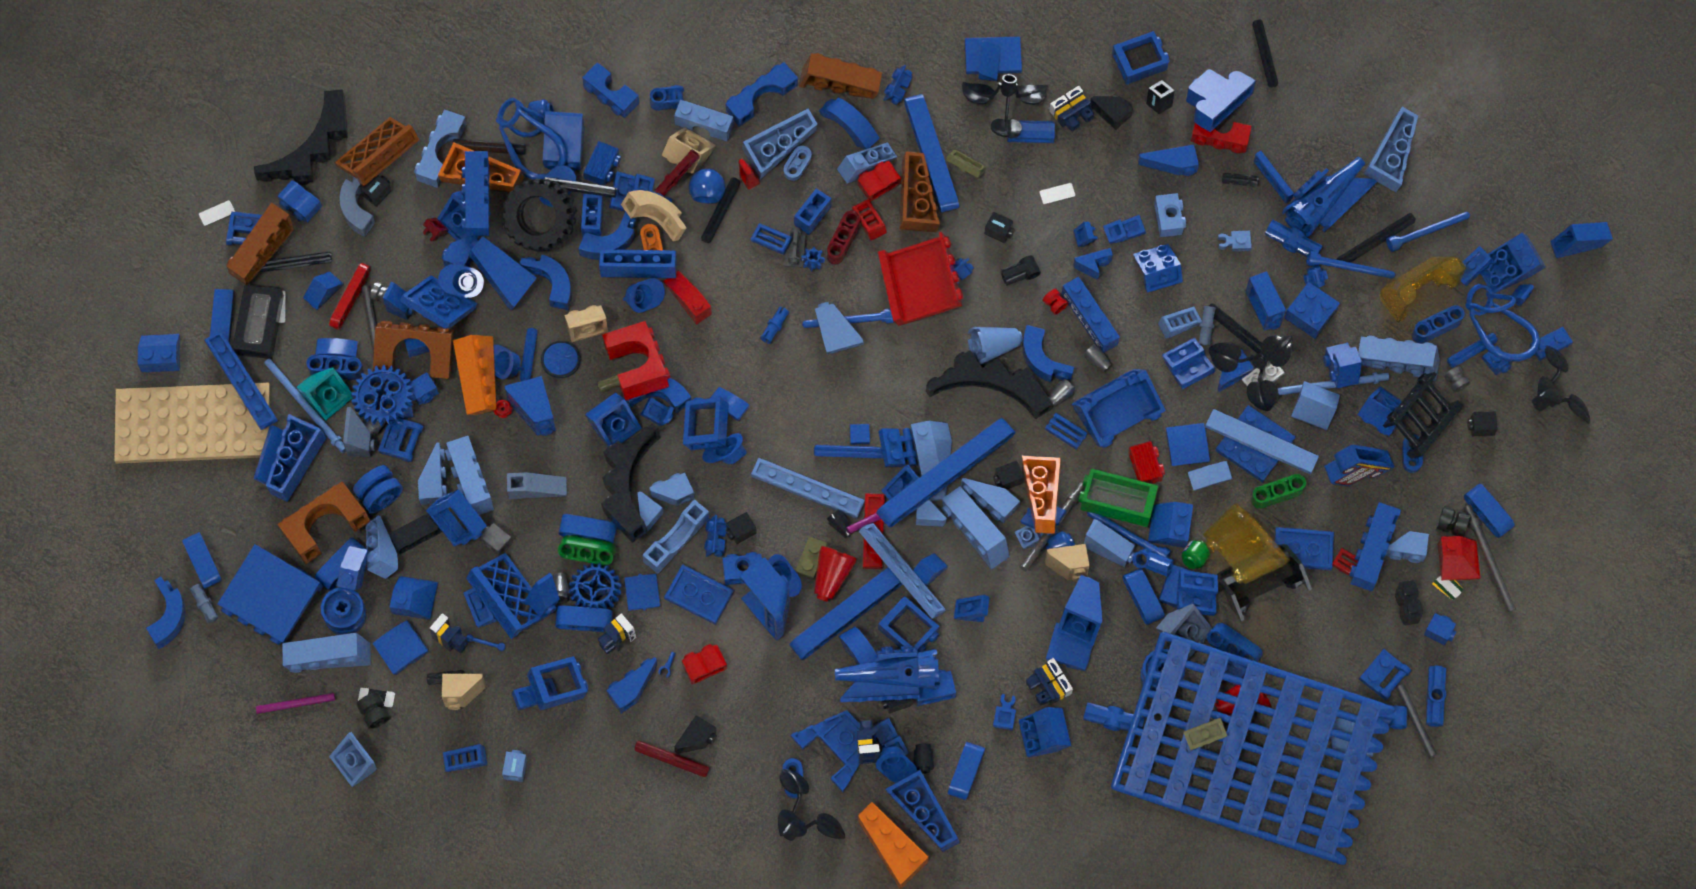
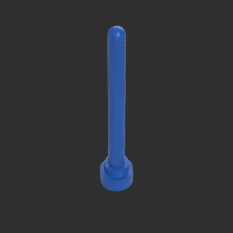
(1395, 242)
(1314, 259)
(885, 316)
(1129, 535)

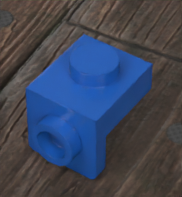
(657, 412)

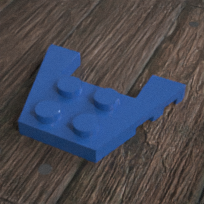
(840, 736)

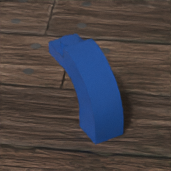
(851, 120)
(619, 240)
(556, 274)
(1038, 361)
(674, 394)
(173, 619)
(857, 646)

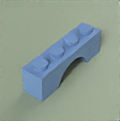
(449, 127)
(688, 524)

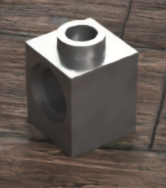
(495, 539)

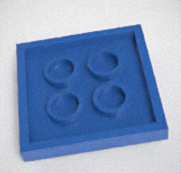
(437, 304)
(1249, 459)

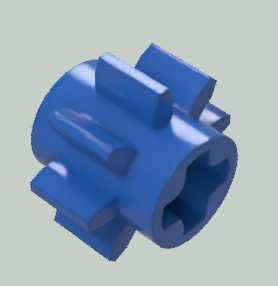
(813, 254)
(1316, 276)

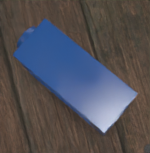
(1134, 75)
(1265, 301)
(708, 441)
(448, 523)
(904, 604)
(539, 688)

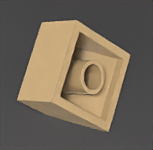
(682, 142)
(586, 323)
(1068, 561)
(461, 689)

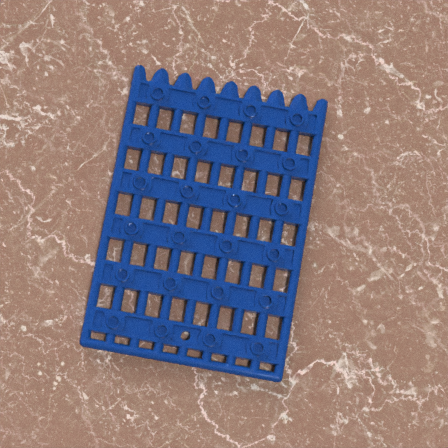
(1348, 778)

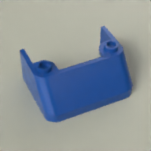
(767, 597)

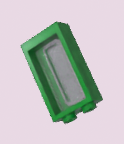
(1118, 497)

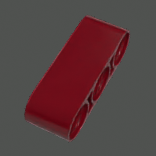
(846, 229)

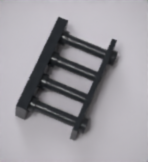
(1438, 421)

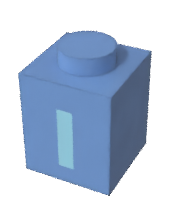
(514, 766)

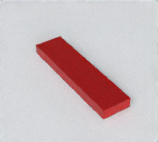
(871, 559)

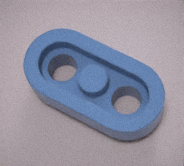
(797, 164)

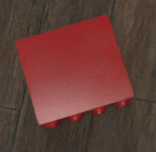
(921, 280)

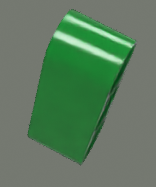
(1284, 484)
(595, 546)

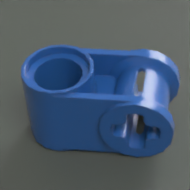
(668, 97)

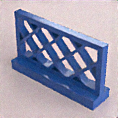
(493, 599)

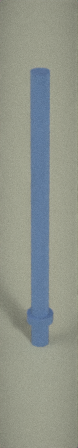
(1375, 378)
(335, 440)

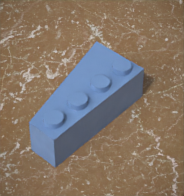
(1399, 355)
(469, 474)

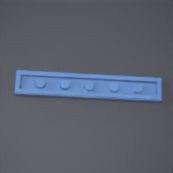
(1262, 441)
(807, 488)
(902, 570)

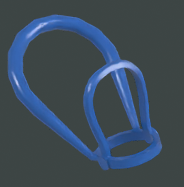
(541, 128)
(1487, 309)

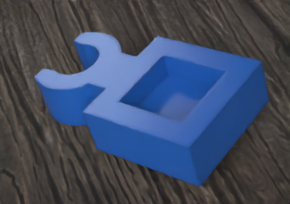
(1004, 715)

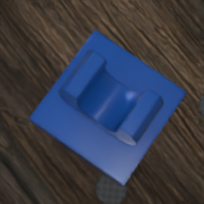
(1084, 234)

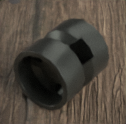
(1453, 521)
(372, 708)

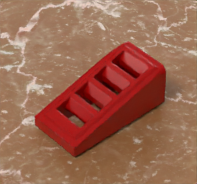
(748, 175)
(875, 229)

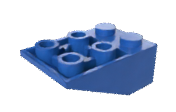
(1512, 263)

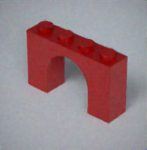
(638, 339)

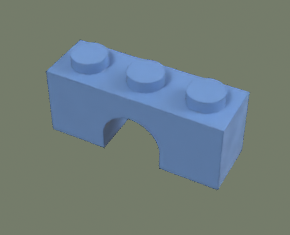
(715, 122)

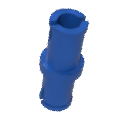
(774, 325)

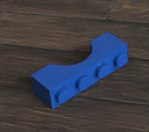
(778, 80)

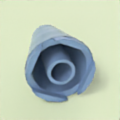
(992, 342)

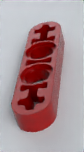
(350, 296)

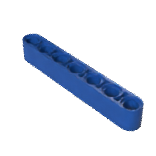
(929, 145)
(845, 614)

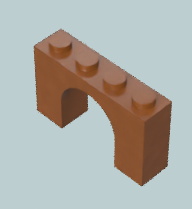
(437, 340)
(334, 501)

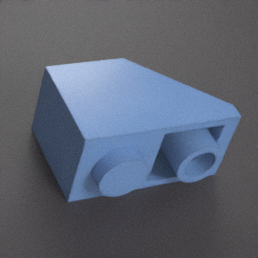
(674, 490)
(1409, 546)

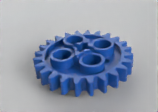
(366, 391)

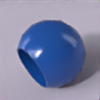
(706, 186)

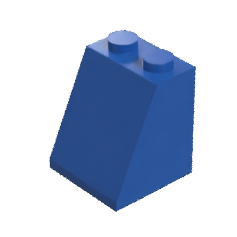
(571, 131)
(532, 404)
(1083, 612)

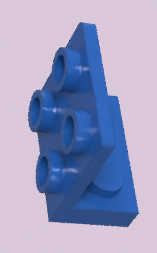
(1159, 267)

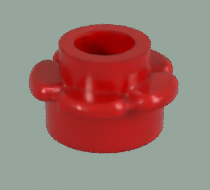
(503, 404)

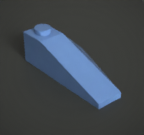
(932, 446)

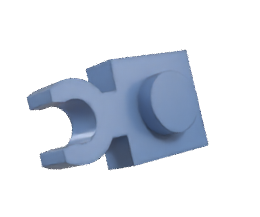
(1238, 240)

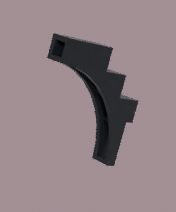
(316, 148)
(969, 372)
(618, 481)

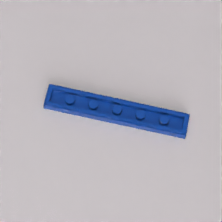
(241, 380)

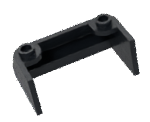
(1239, 595)

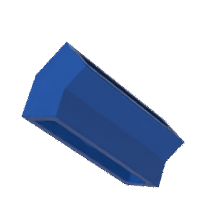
(1035, 132)

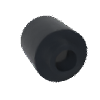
(924, 758)

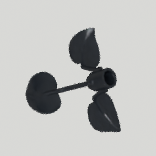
(981, 94)
(1273, 349)
(1547, 393)
(792, 826)

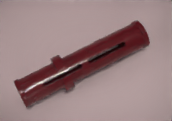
(673, 178)

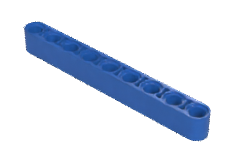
(945, 472)

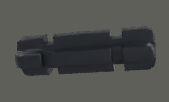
(1240, 179)
(432, 679)

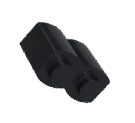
(1407, 598)

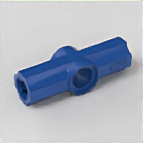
(1292, 239)
(1435, 707)
(1110, 717)

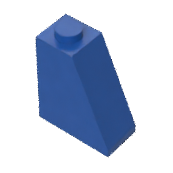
(1581, 238)

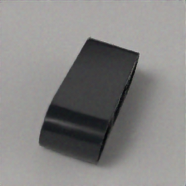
(414, 533)

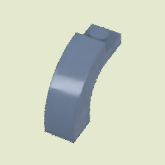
(356, 218)

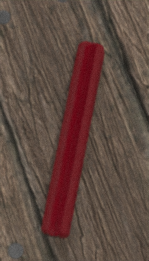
(671, 758)

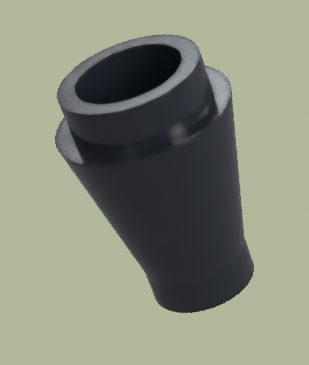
(839, 523)

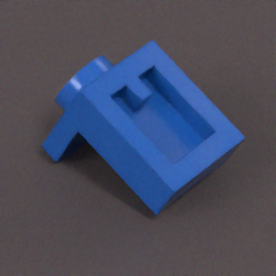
(1496, 364)

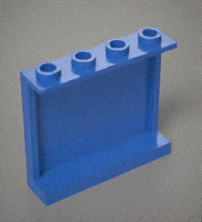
(268, 594)

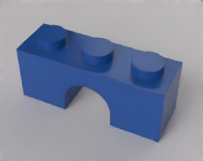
(620, 101)

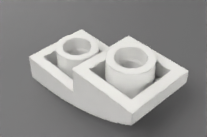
(1270, 373)

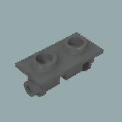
(796, 248)

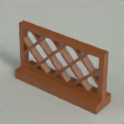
(380, 158)

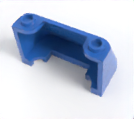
(1118, 406)

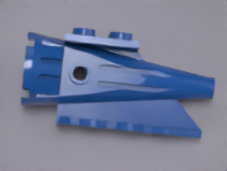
(1326, 198)
(887, 678)

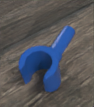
(667, 666)

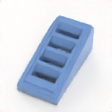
(1169, 327)

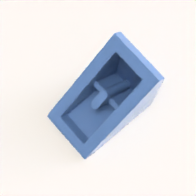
(649, 510)
(929, 515)

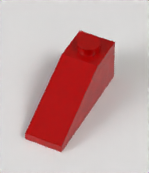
(689, 297)

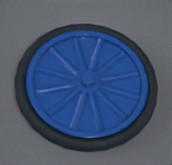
(560, 359)

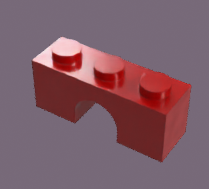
(1234, 140)

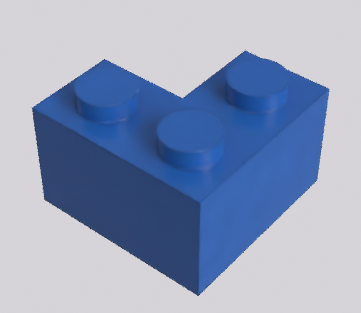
(1343, 364)

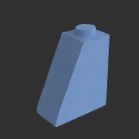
(835, 329)
(1108, 544)

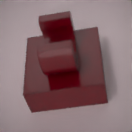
(435, 227)

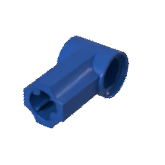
(1153, 562)
(1398, 719)

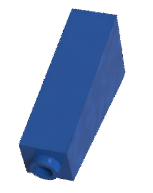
(501, 271)

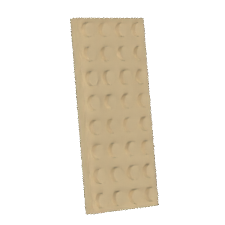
(186, 424)

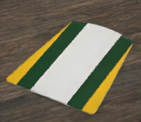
(1449, 587)

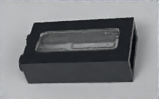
(258, 321)

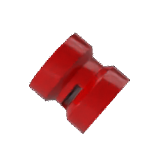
(1055, 301)

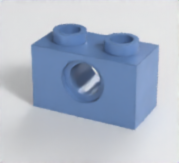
(1169, 225)

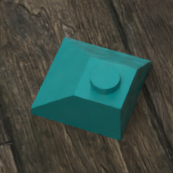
(325, 392)

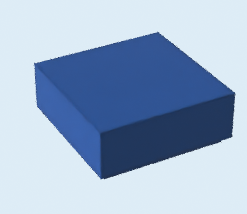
(859, 434)

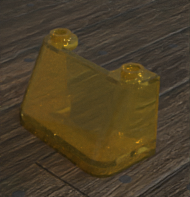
(1402, 291)
(1245, 545)

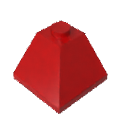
(1458, 558)

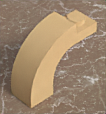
(656, 207)

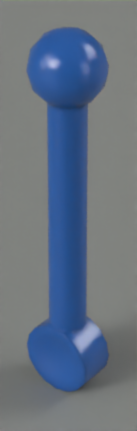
(501, 646)

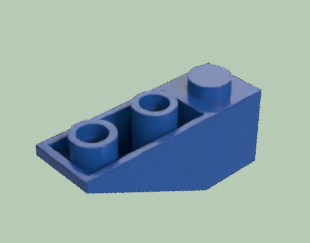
(629, 690)

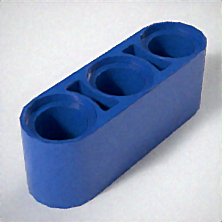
(1443, 317)
(344, 363)
(1489, 510)
(587, 528)
(202, 560)
(329, 571)
(1143, 596)
(582, 618)
(1229, 637)
(966, 771)

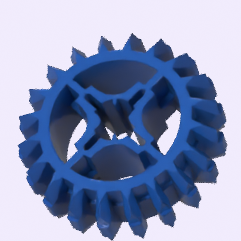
(587, 586)

